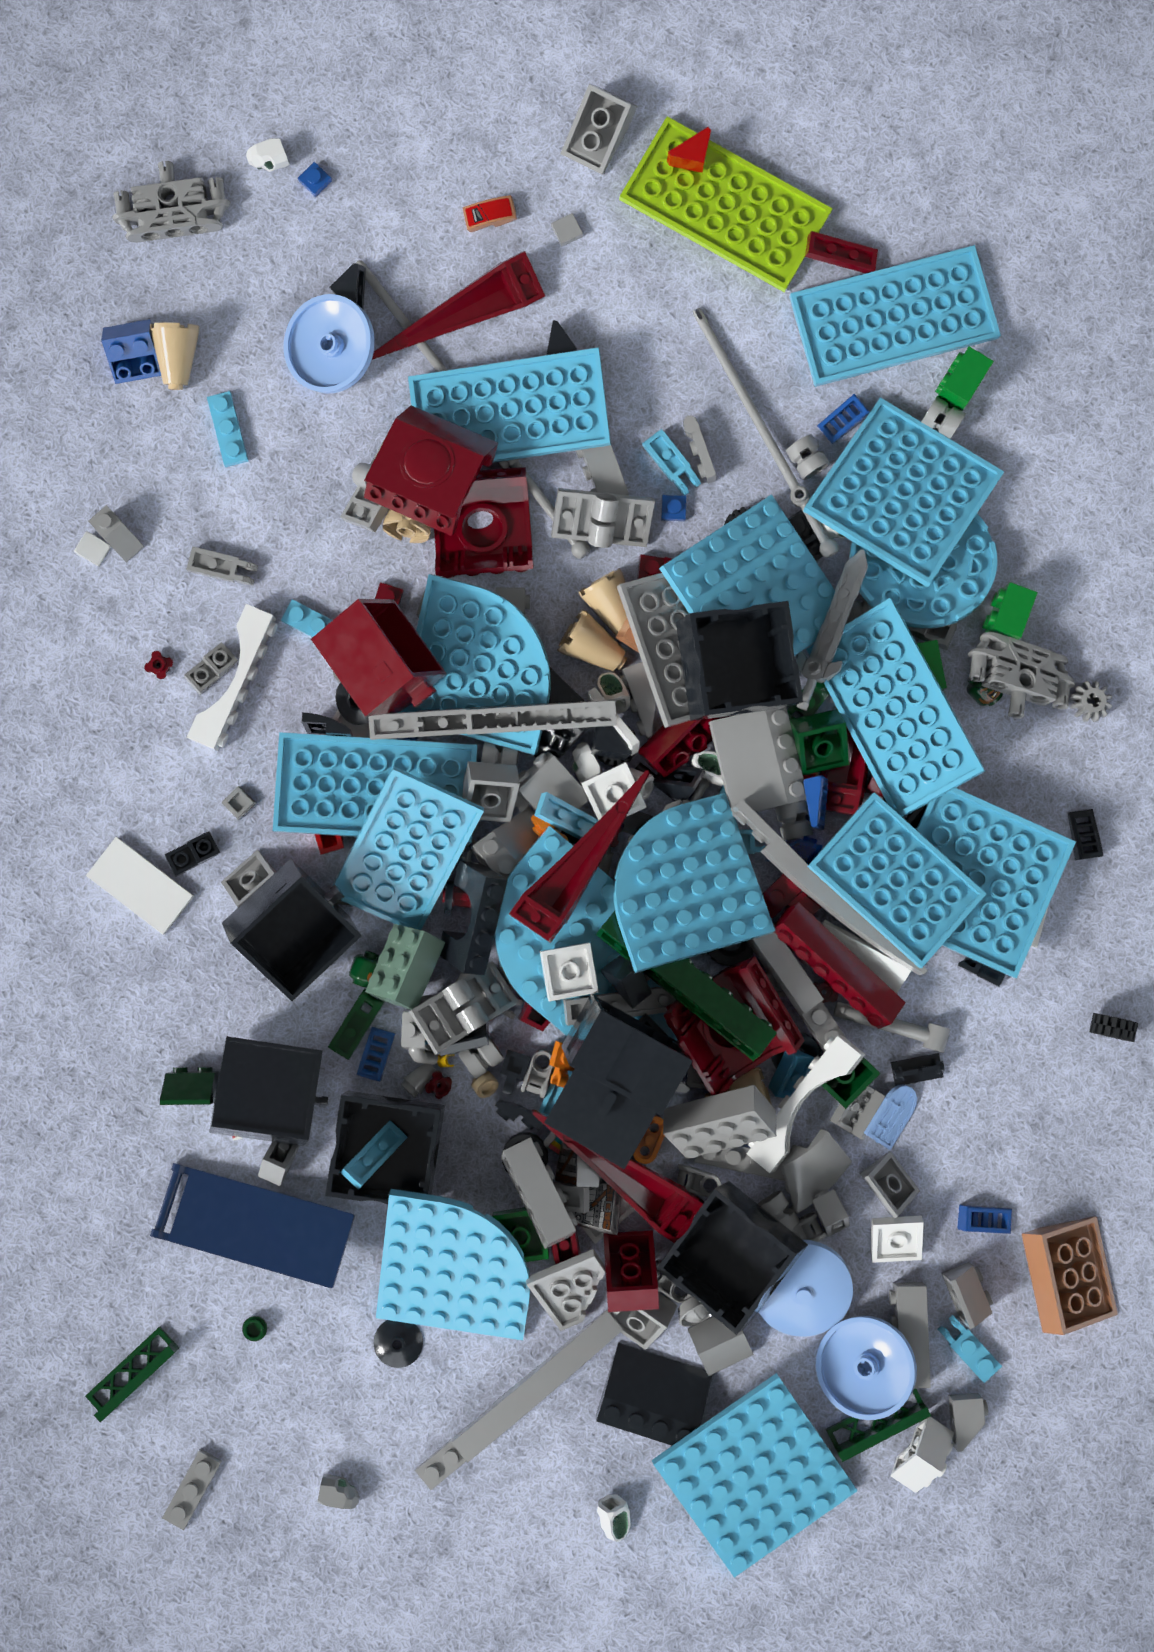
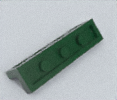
(133, 1384)
(877, 1433)

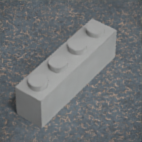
(602, 470)
(912, 1321)

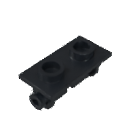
(917, 1069)

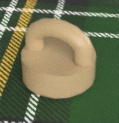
(485, 1085)

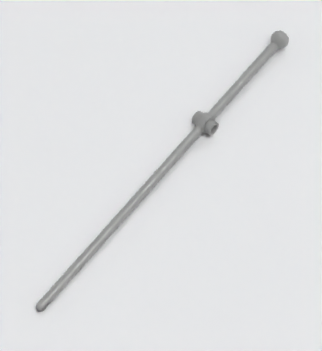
(579, 548)

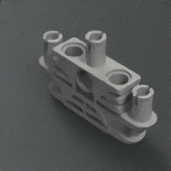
(171, 218)
(1021, 671)

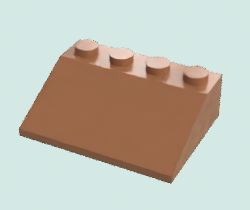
(1069, 1275)

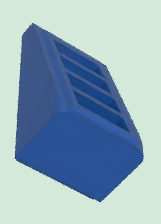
(853, 400)
(816, 796)
(377, 1076)
(969, 1219)

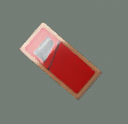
(489, 212)

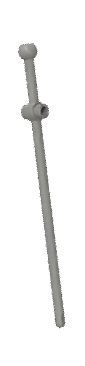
(828, 546)

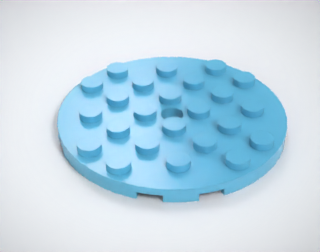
(953, 592)

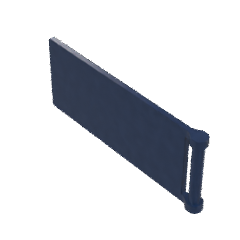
(256, 1226)

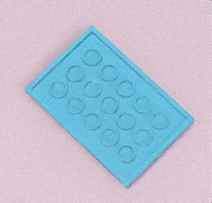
(407, 849)
(896, 880)

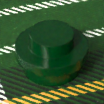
(254, 1328)

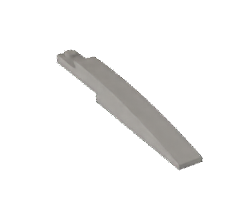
(493, 719)
(797, 871)
(796, 985)
(519, 1400)

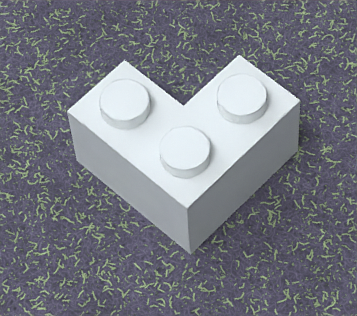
(924, 1456)

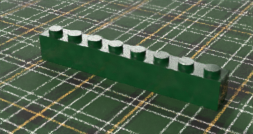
(702, 997)

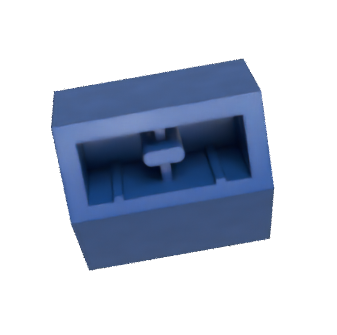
(130, 351)

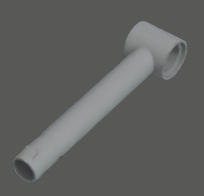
(933, 1037)

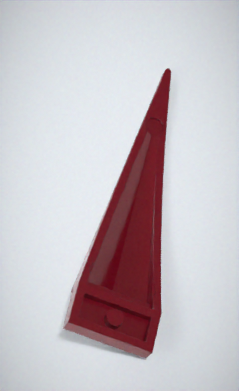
(496, 292)
(847, 782)
(556, 894)
(656, 1198)

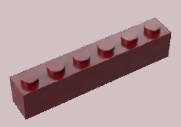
(838, 966)

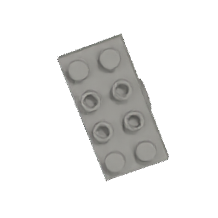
(361, 510)
(602, 518)
(463, 1008)

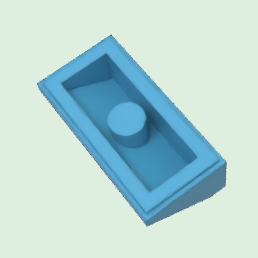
(788, 1072)

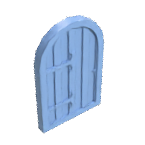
(892, 1116)

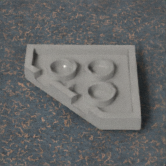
(568, 1288)

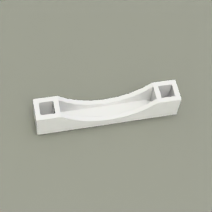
(212, 724)
(838, 1060)

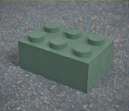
(405, 966)

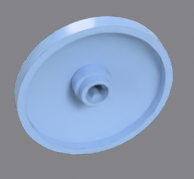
(329, 343)
(811, 1294)
(866, 1367)

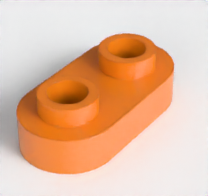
(652, 1140)

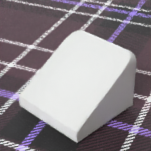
(92, 548)

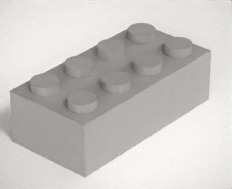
(720, 1122)
(538, 1192)

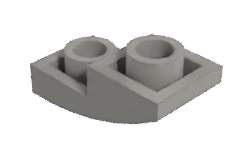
(211, 668)

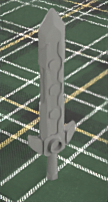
(819, 664)

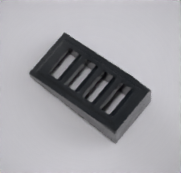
(1075, 835)

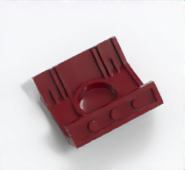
(427, 468)
(503, 543)
(715, 1057)

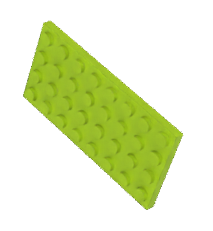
(727, 207)

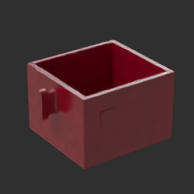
(379, 657)

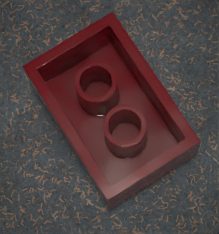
(631, 1271)

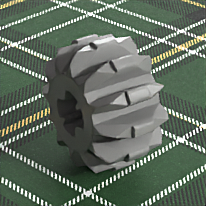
(1090, 692)

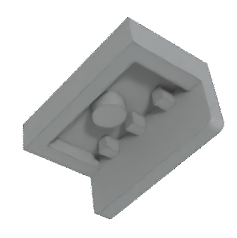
(859, 1113)

